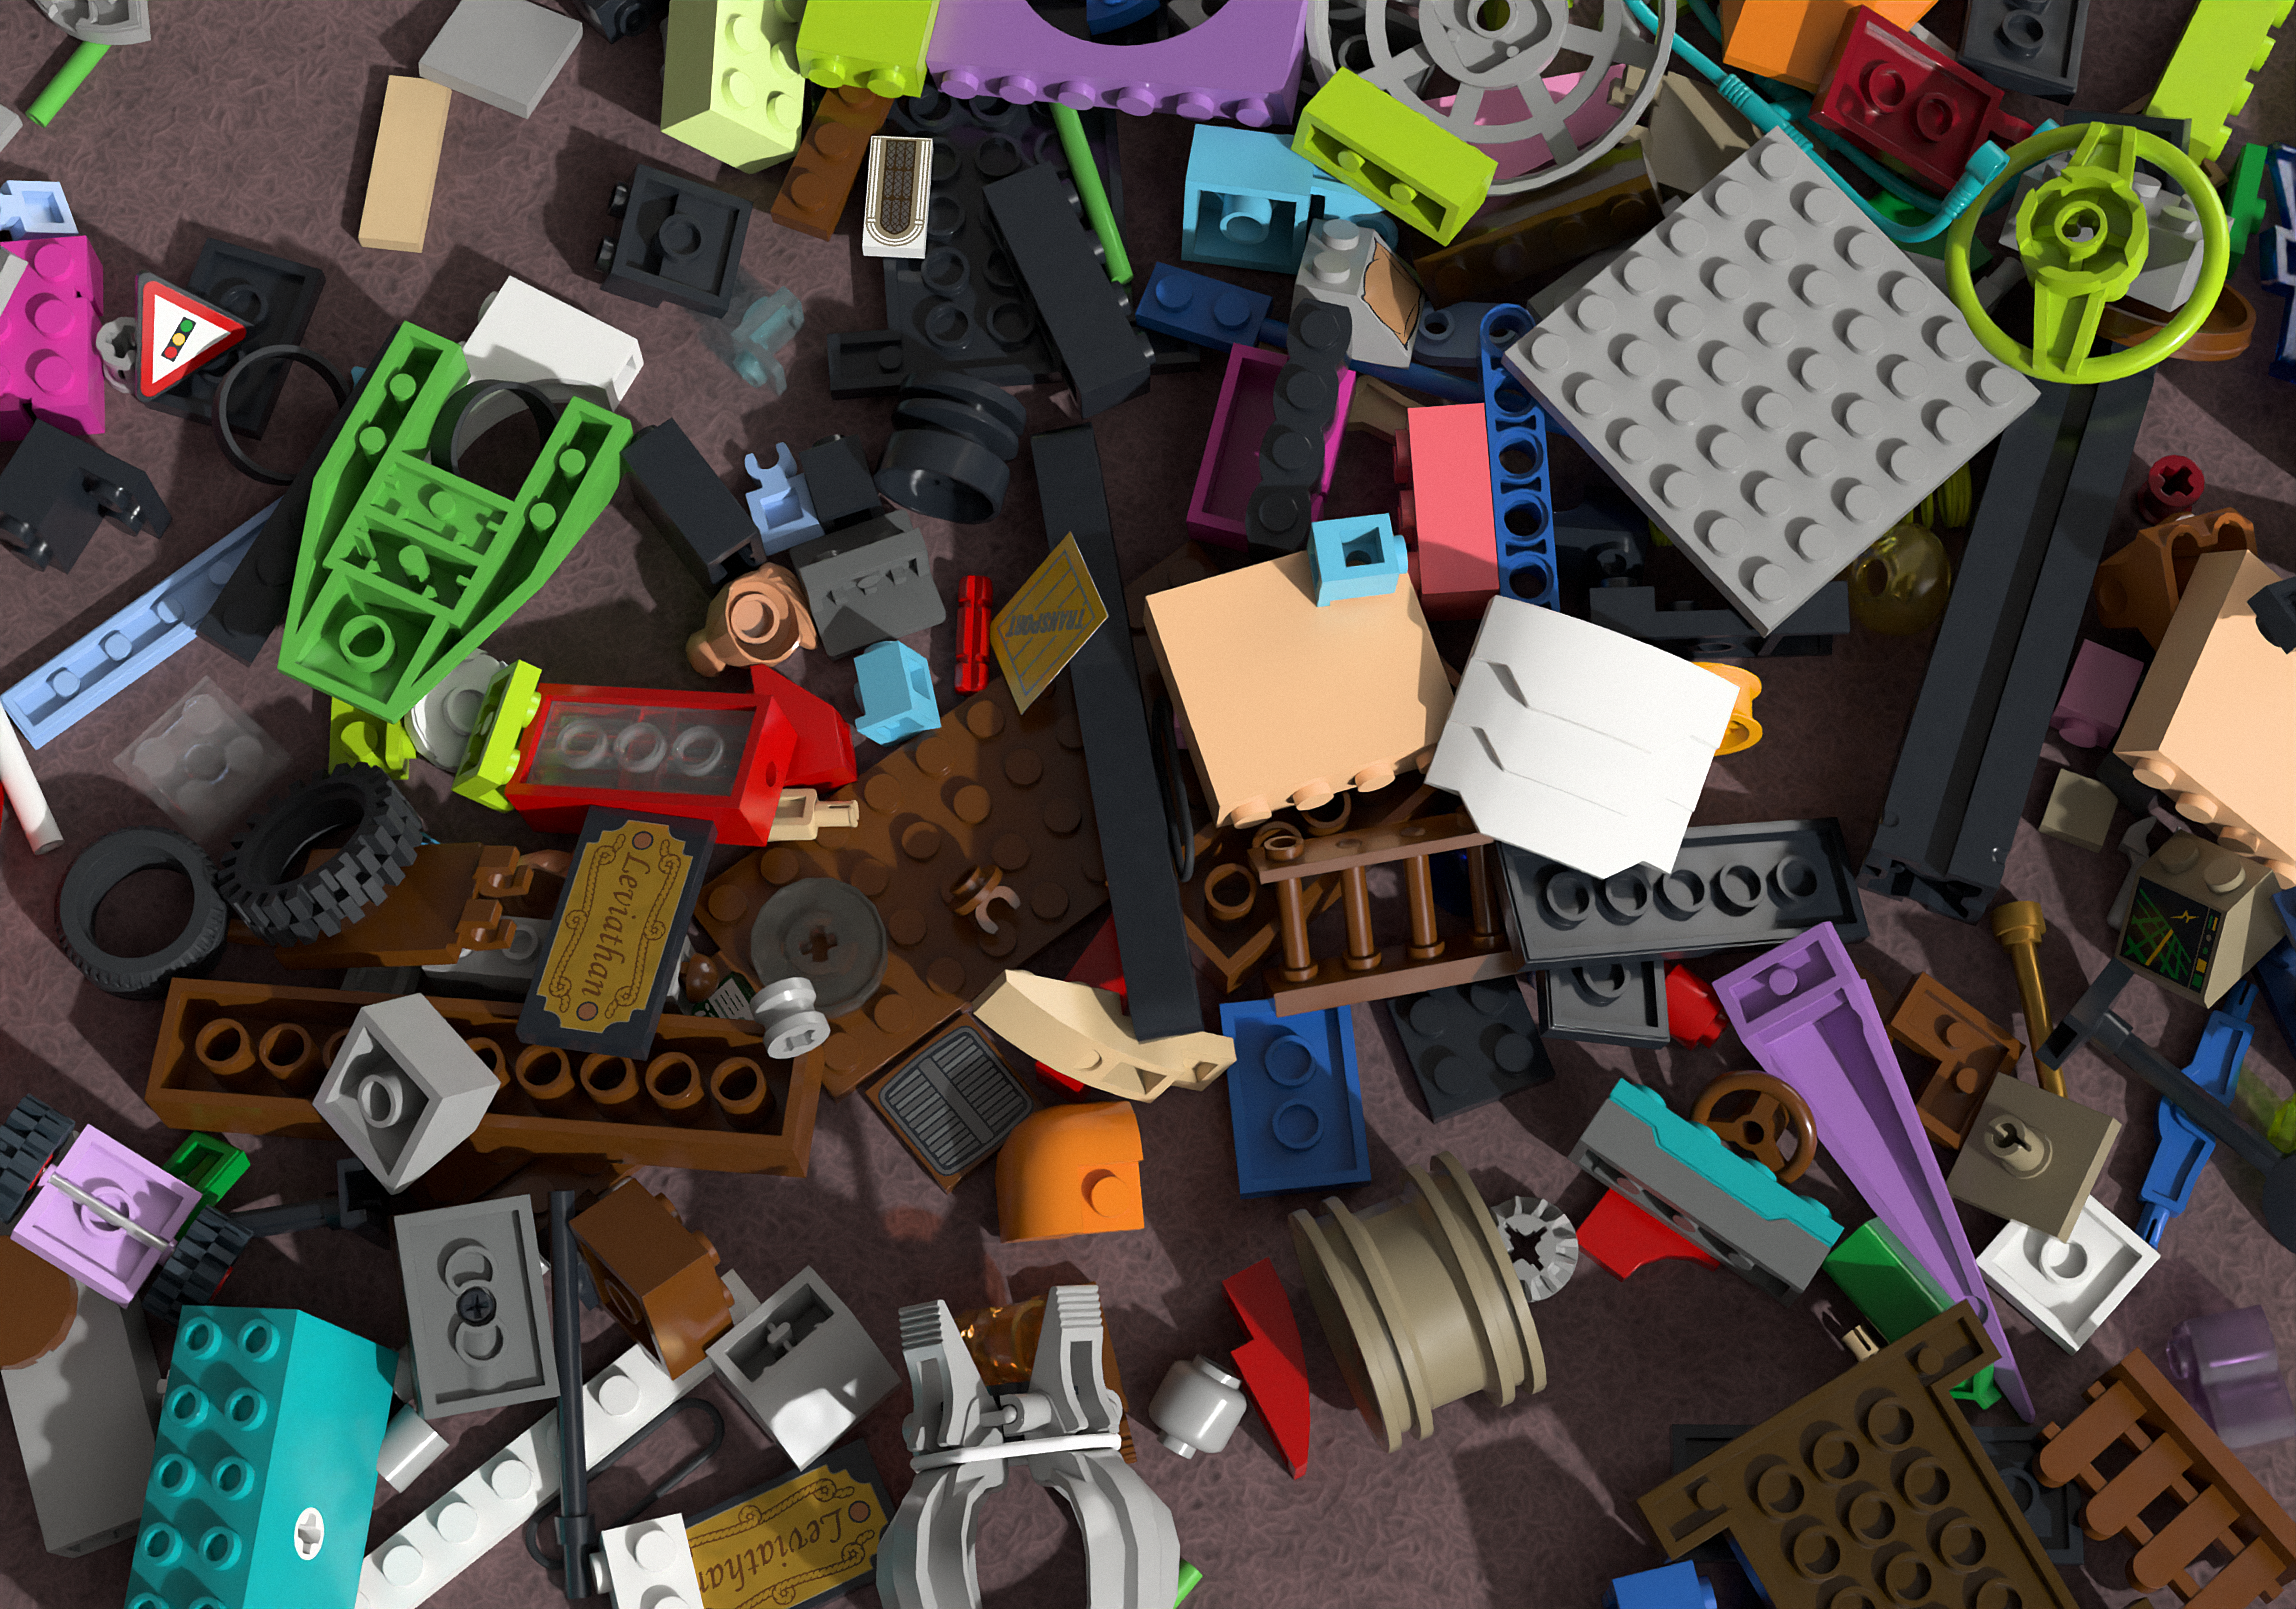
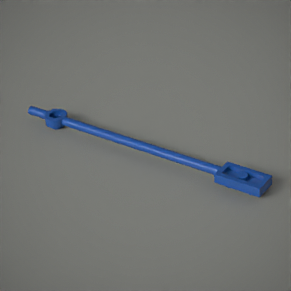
(1226, 314)

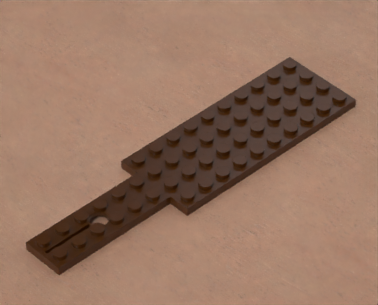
(948, 799)

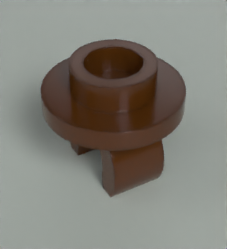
(973, 892)

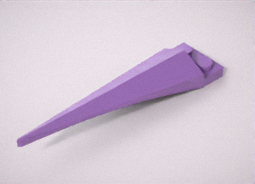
(1821, 1033)

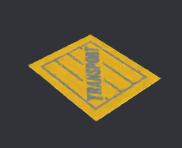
(1046, 622)

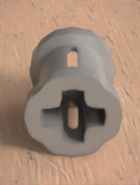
(118, 353)

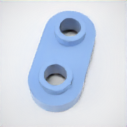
(1458, 342)

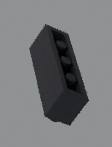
(1067, 288)

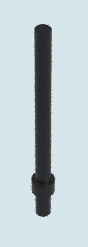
(574, 1526)

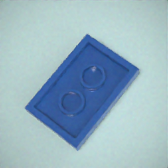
(1294, 1101)

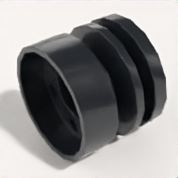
(950, 447)

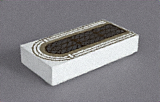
(897, 197)

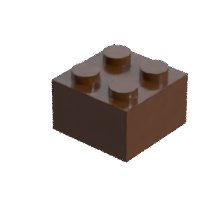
(654, 1276)

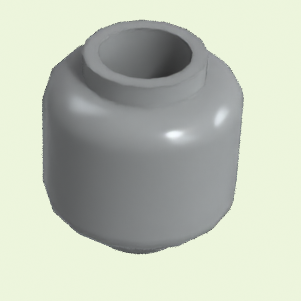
(1197, 1406)

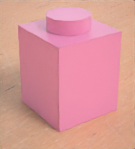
(2095, 695)

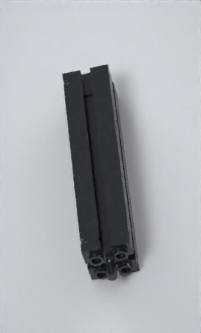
(2003, 645)

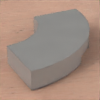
(100, 20)

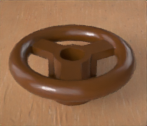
(1768, 1106)

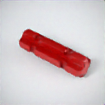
(973, 635)

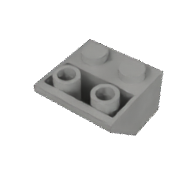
(803, 1368)

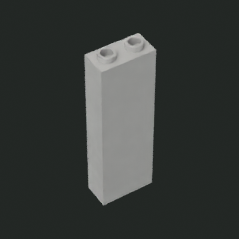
(88, 1420)

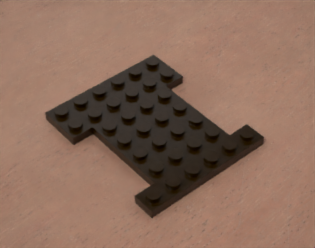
(1868, 1492)

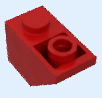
(824, 744)

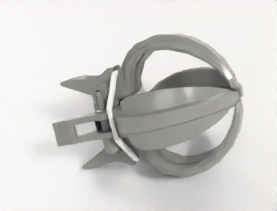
(1056, 1425)

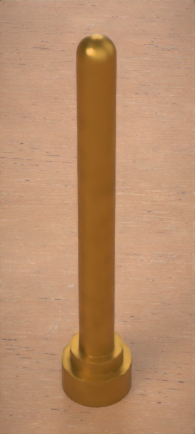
(2019, 931)

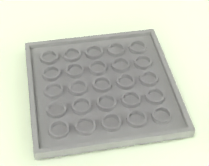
(1769, 380)

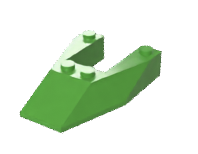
(414, 563)

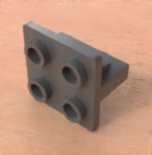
(868, 584)

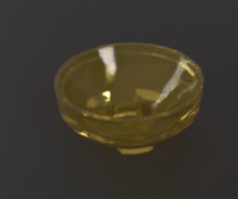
(1915, 585)

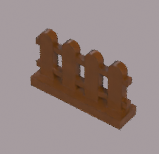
(2195, 1468)

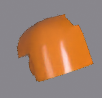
(1070, 1173)

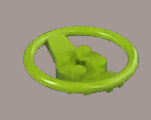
(2079, 277)

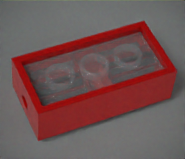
(653, 754)

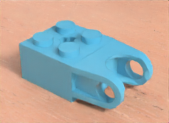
(1257, 200)

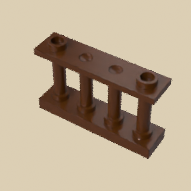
(1364, 970)

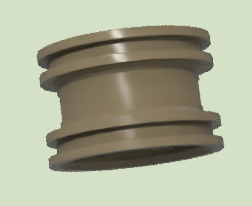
(1418, 1300)

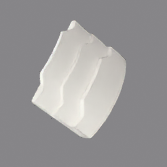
(1579, 740)

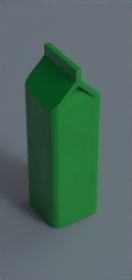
(1897, 1293)

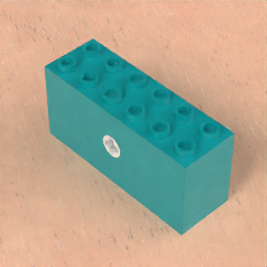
(262, 1463)

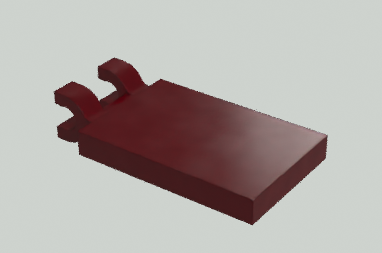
(1909, 103)

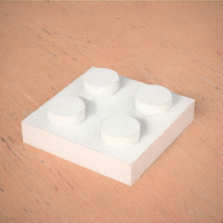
(2072, 1284)

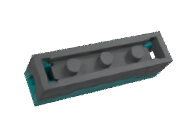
(1706, 1192)

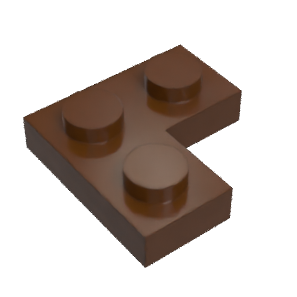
(1963, 1052)

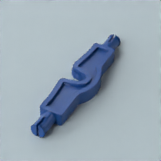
(2180, 1143)

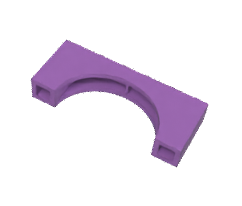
(1230, 67)

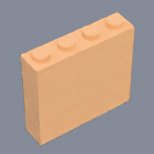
(1296, 695)
(2222, 716)

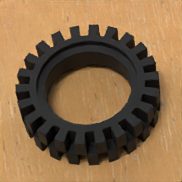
(341, 884)

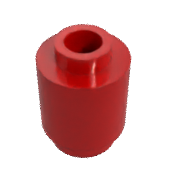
(1693, 1008)

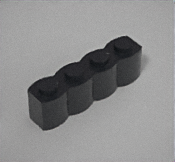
(1304, 421)

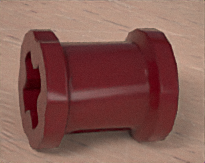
(2174, 473)

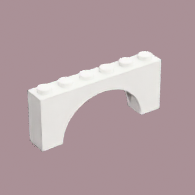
(547, 346)

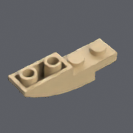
(1089, 1039)

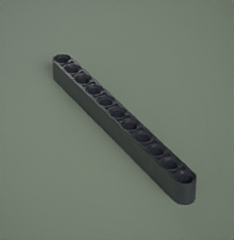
(1120, 751)

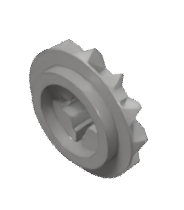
(1556, 1249)

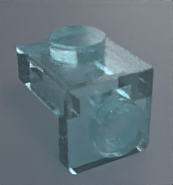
(763, 332)

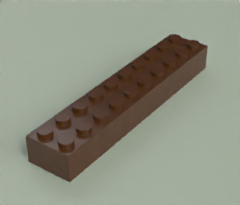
(701, 1101)

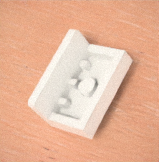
(647, 1566)

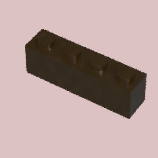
(1542, 228)

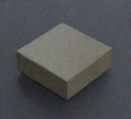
(2079, 811)

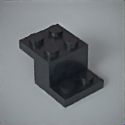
(62, 491)

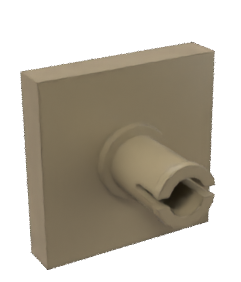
(2032, 1157)

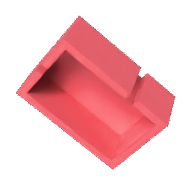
(1447, 510)

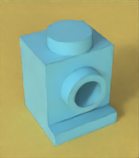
(1355, 538)
(894, 694)

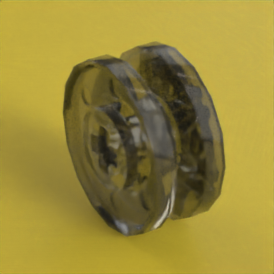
(822, 910)

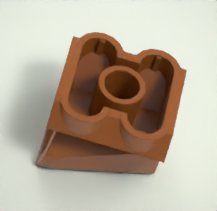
(2148, 576)

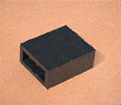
(691, 507)

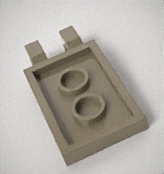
(1689, 131)

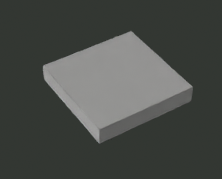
(501, 52)

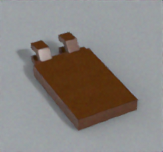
(426, 915)

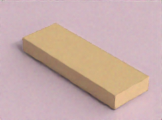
(405, 164)

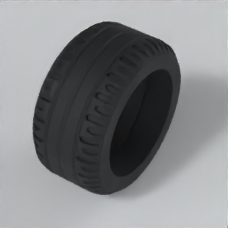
(106, 864)

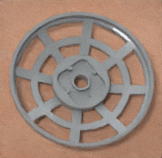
(1503, 61)

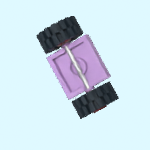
(111, 1215)

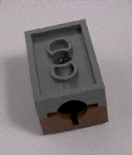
(473, 1306)

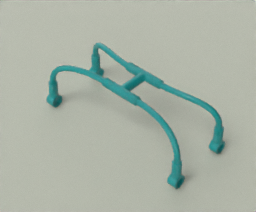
(1794, 105)

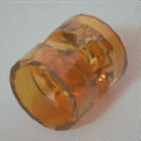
(1003, 1339)

